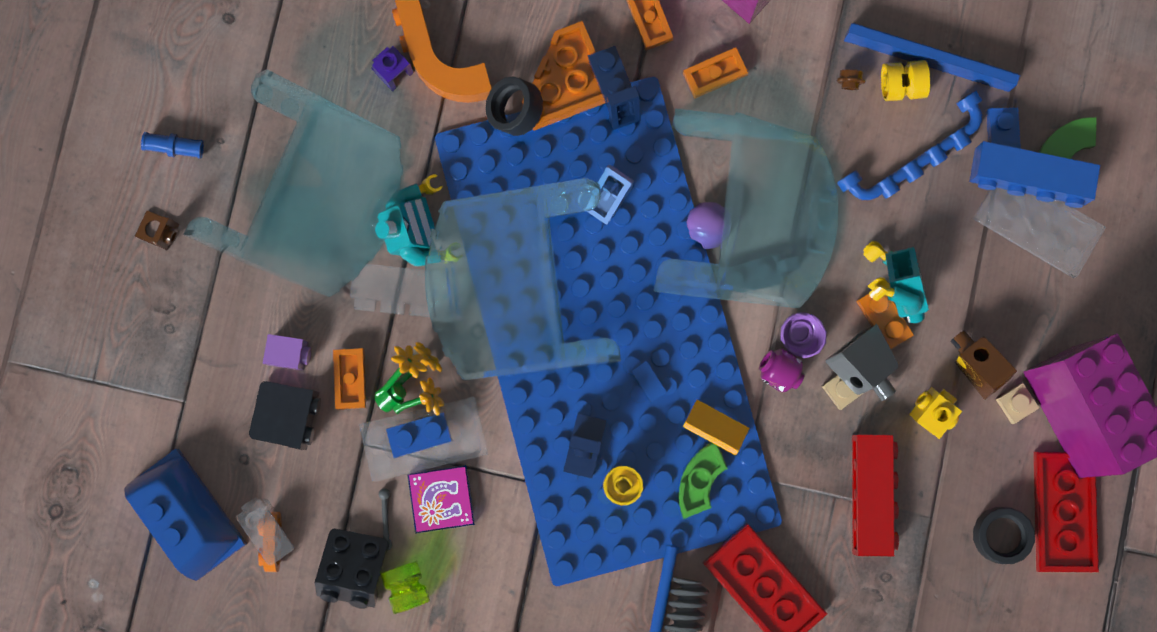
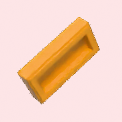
(716, 427)

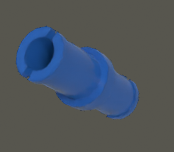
(172, 145)

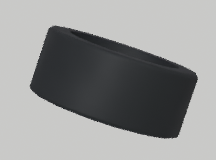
(530, 111)
(1027, 535)

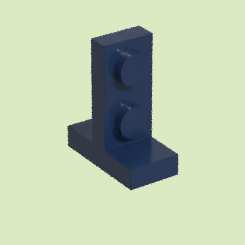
(616, 89)
(584, 446)

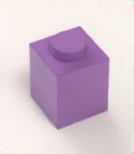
(286, 352)

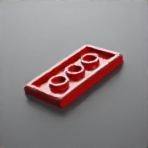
(1064, 516)
(763, 584)

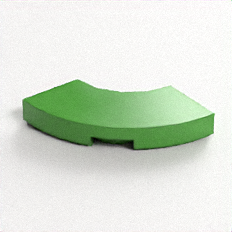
(1071, 138)
(698, 478)

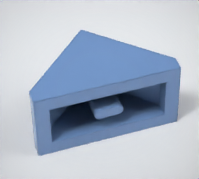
(614, 190)

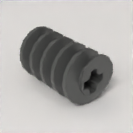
(687, 606)

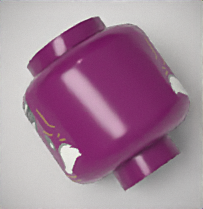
(781, 370)

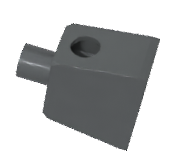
(866, 363)

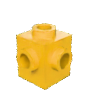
(936, 411)

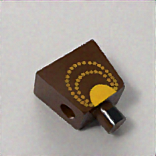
(988, 374)

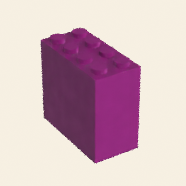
(1097, 407)

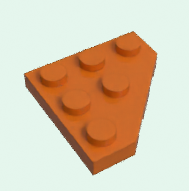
(566, 76)

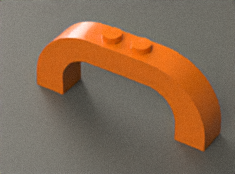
(455, 84)

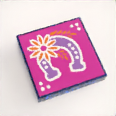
(441, 499)

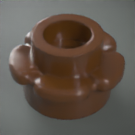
(850, 79)

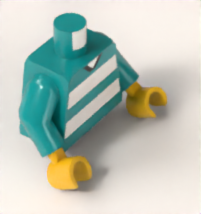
(408, 222)
(905, 281)

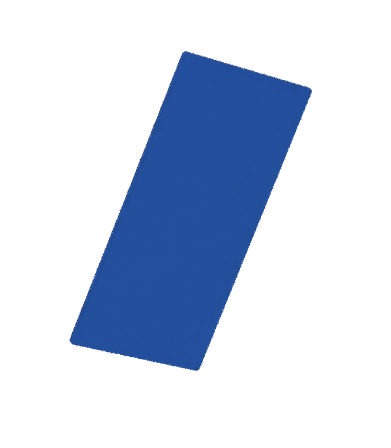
(609, 293)

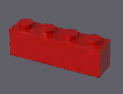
(874, 495)

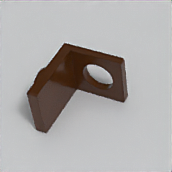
(165, 234)

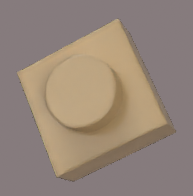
(839, 392)
(1017, 403)

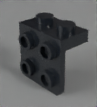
(284, 415)
(350, 568)

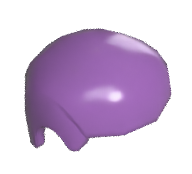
(706, 224)
(803, 334)

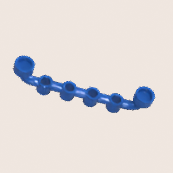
(934, 155)

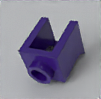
(389, 65)

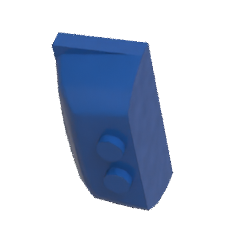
(183, 516)

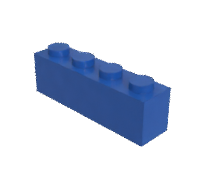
(1034, 174)

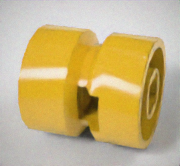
(915, 79)
(623, 485)

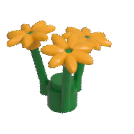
(392, 394)

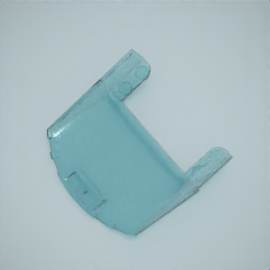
(322, 197)
(775, 217)
(497, 283)

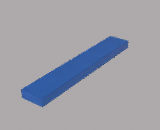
(935, 58)

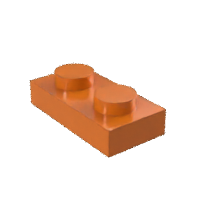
(650, 22)
(715, 72)
(886, 317)
(349, 378)

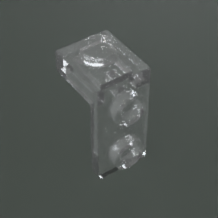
(264, 530)

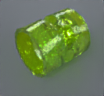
(405, 587)

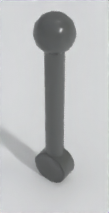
(384, 494)

